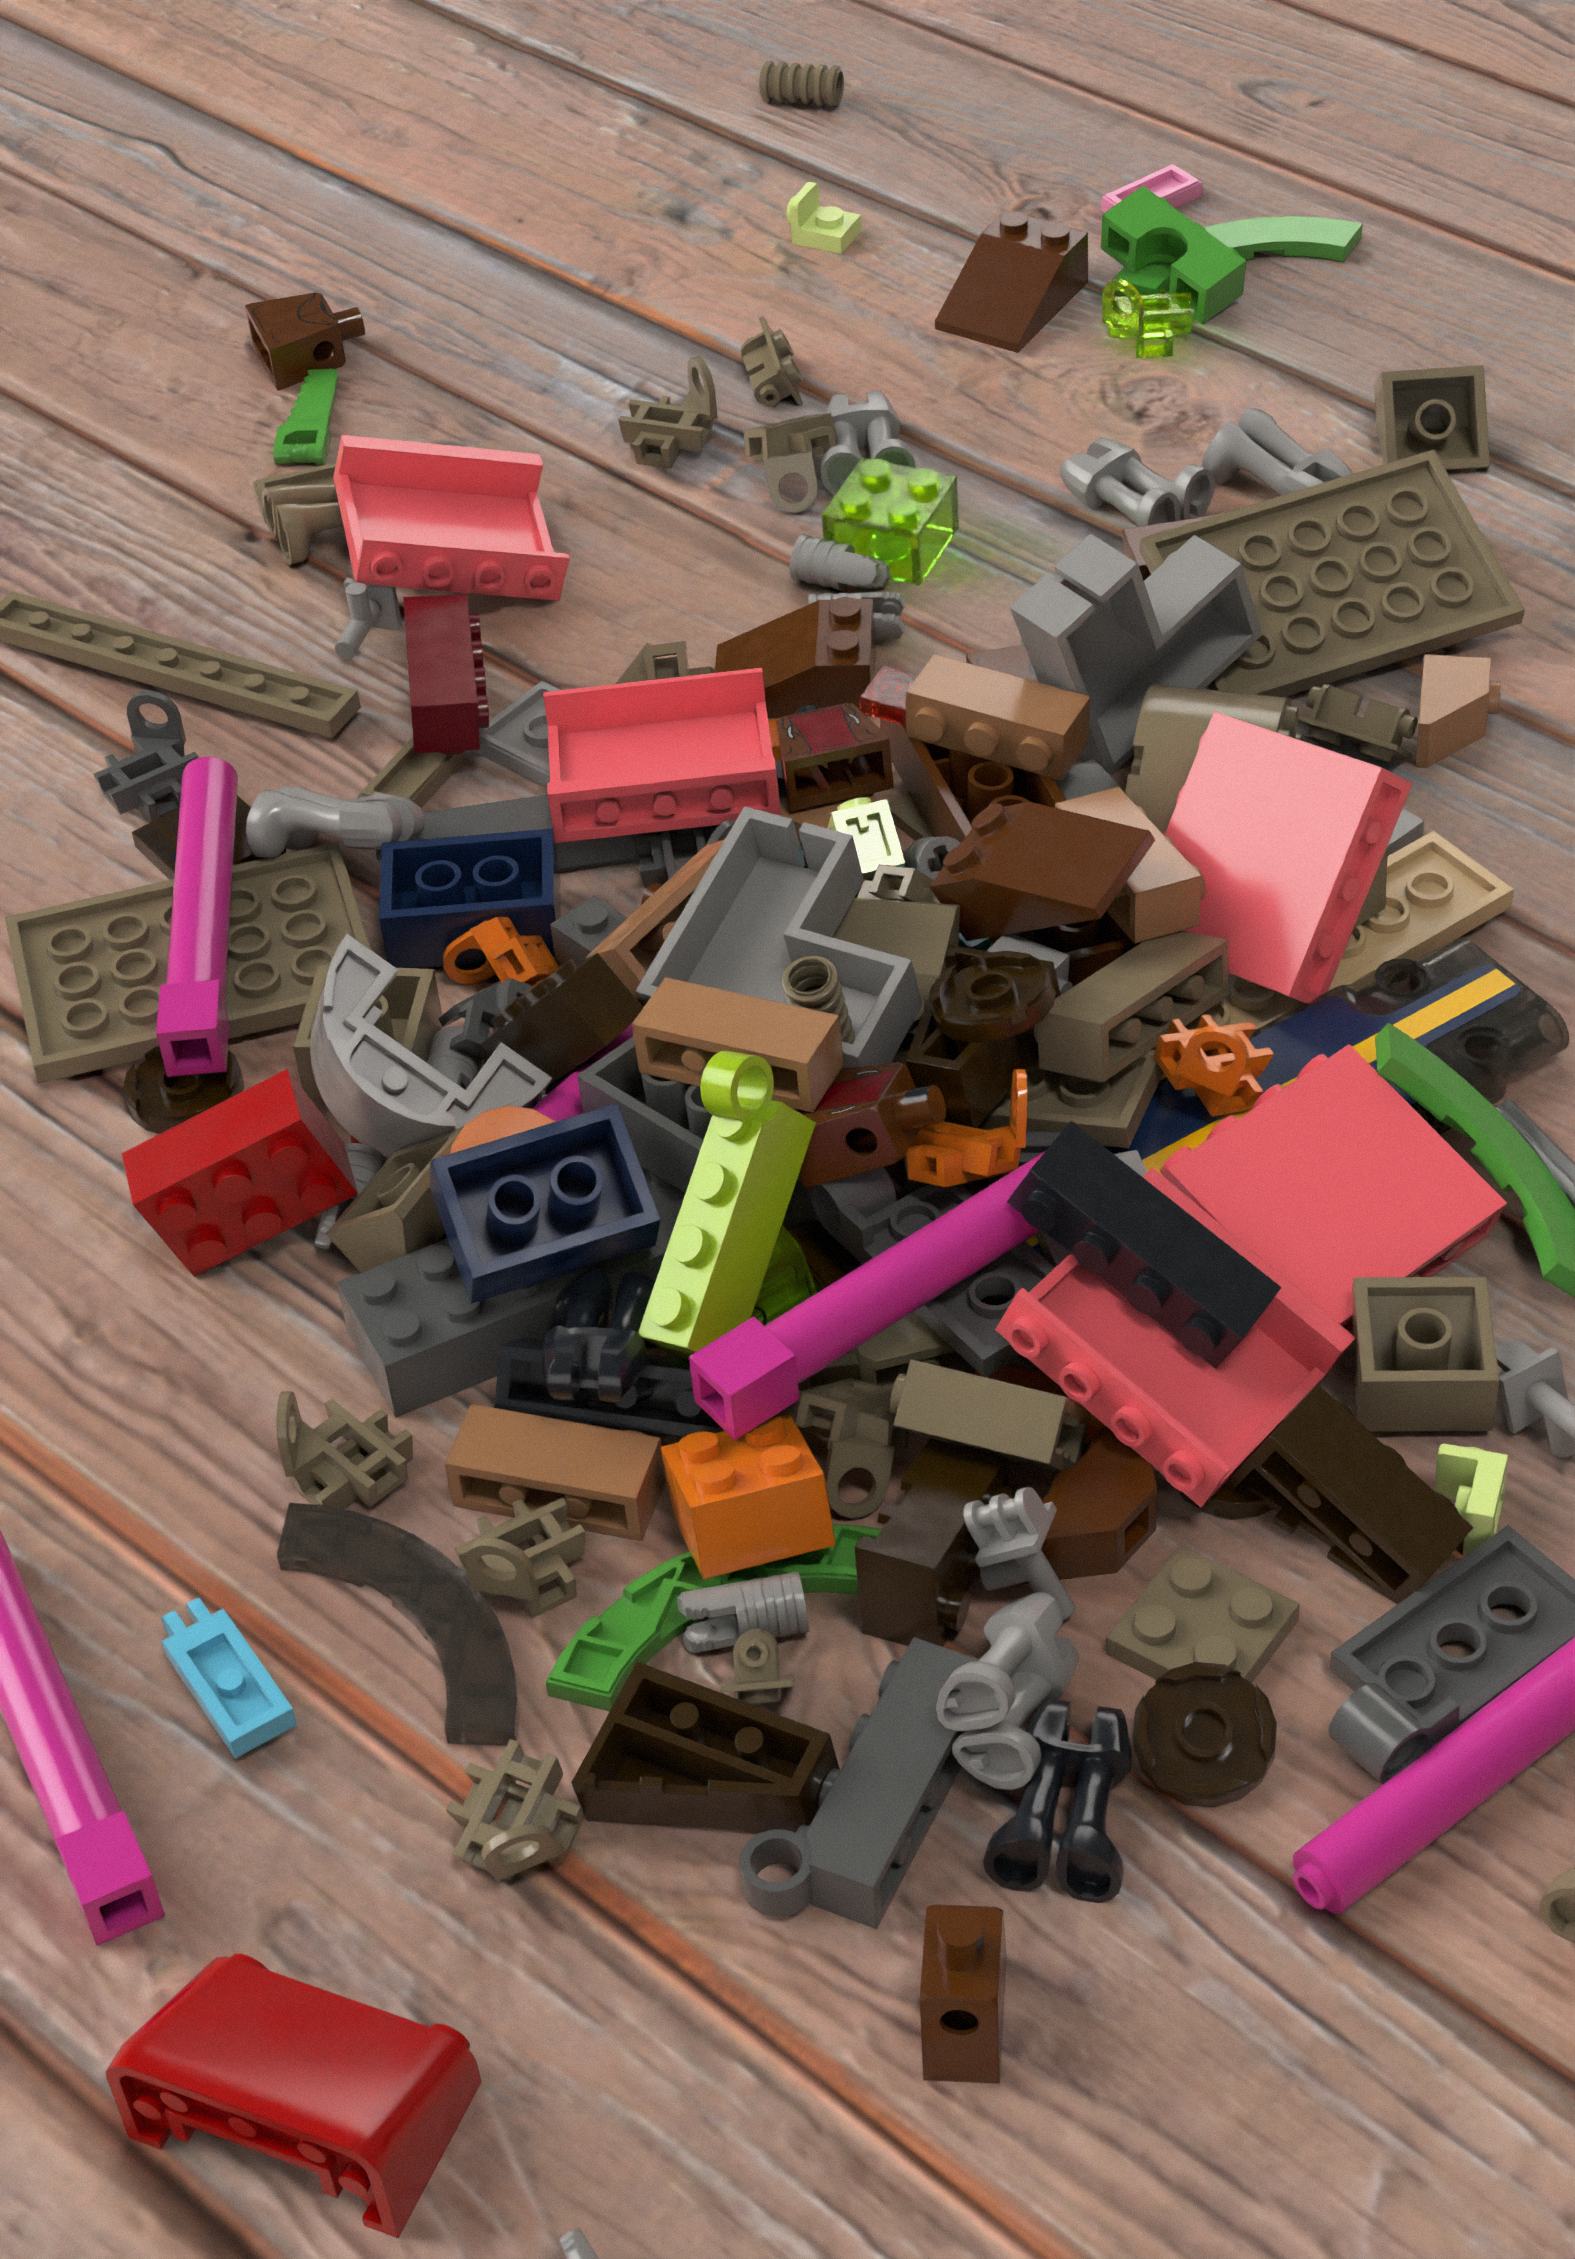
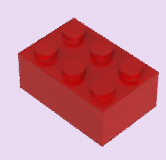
(239, 1173)

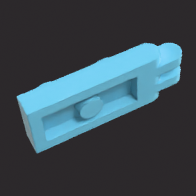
(226, 1678)

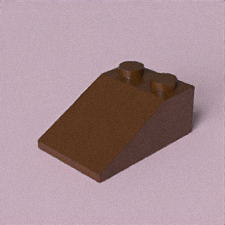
(1015, 281)
(809, 655)
(1037, 869)

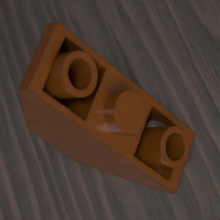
(1102, 1510)

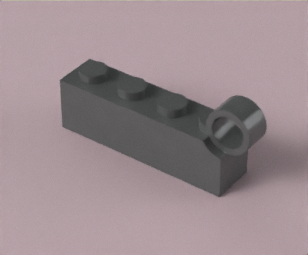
(873, 1807)

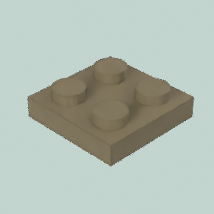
(1201, 1615)

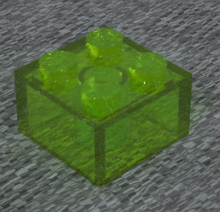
(895, 516)

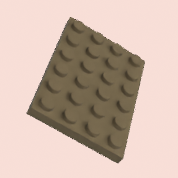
(1354, 575)
(98, 963)

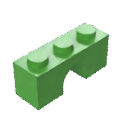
(1151, 230)

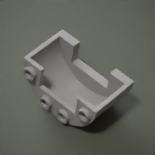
(382, 1088)

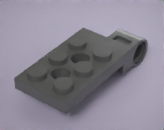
(869, 1220)
(1418, 1694)

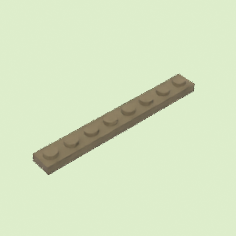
(177, 665)

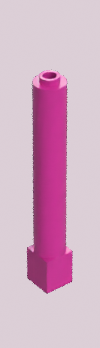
(192, 1002)
(758, 1367)
(67, 1772)
(1439, 1787)

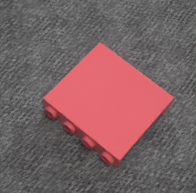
(446, 518)
(658, 755)
(1283, 849)
(1338, 1183)
(1151, 1390)

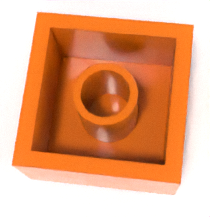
(747, 1496)

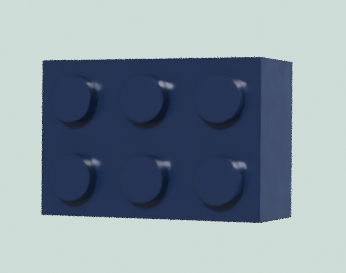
(452, 884)
(544, 1202)

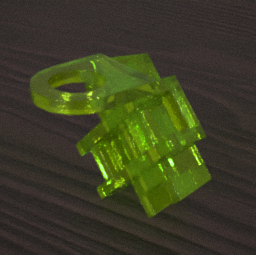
(1146, 317)

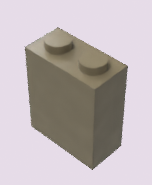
(989, 1416)

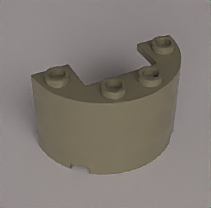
(1170, 735)

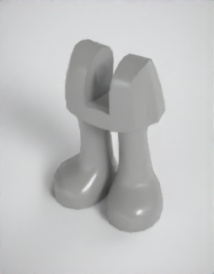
(862, 427)
(1253, 448)
(1114, 467)
(297, 815)
(1004, 1688)

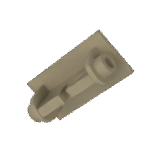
(771, 366)
(1378, 732)
(757, 1669)

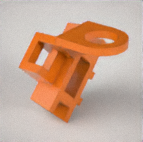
(506, 951)
(1214, 1062)
(960, 1154)

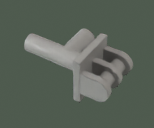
(368, 608)
(1533, 1389)
(1011, 1543)

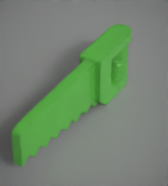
(307, 432)

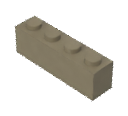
(1130, 1004)

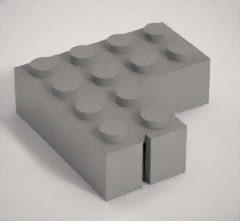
(1116, 635)
(766, 911)

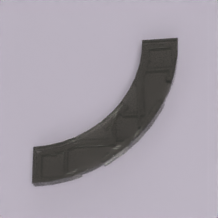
(431, 1596)

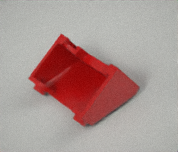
(301, 2081)

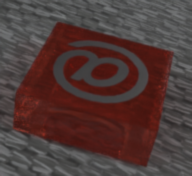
(887, 695)

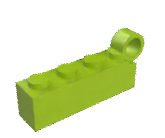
(728, 1208)

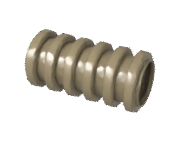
(801, 83)
(815, 985)

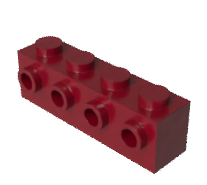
(445, 674)

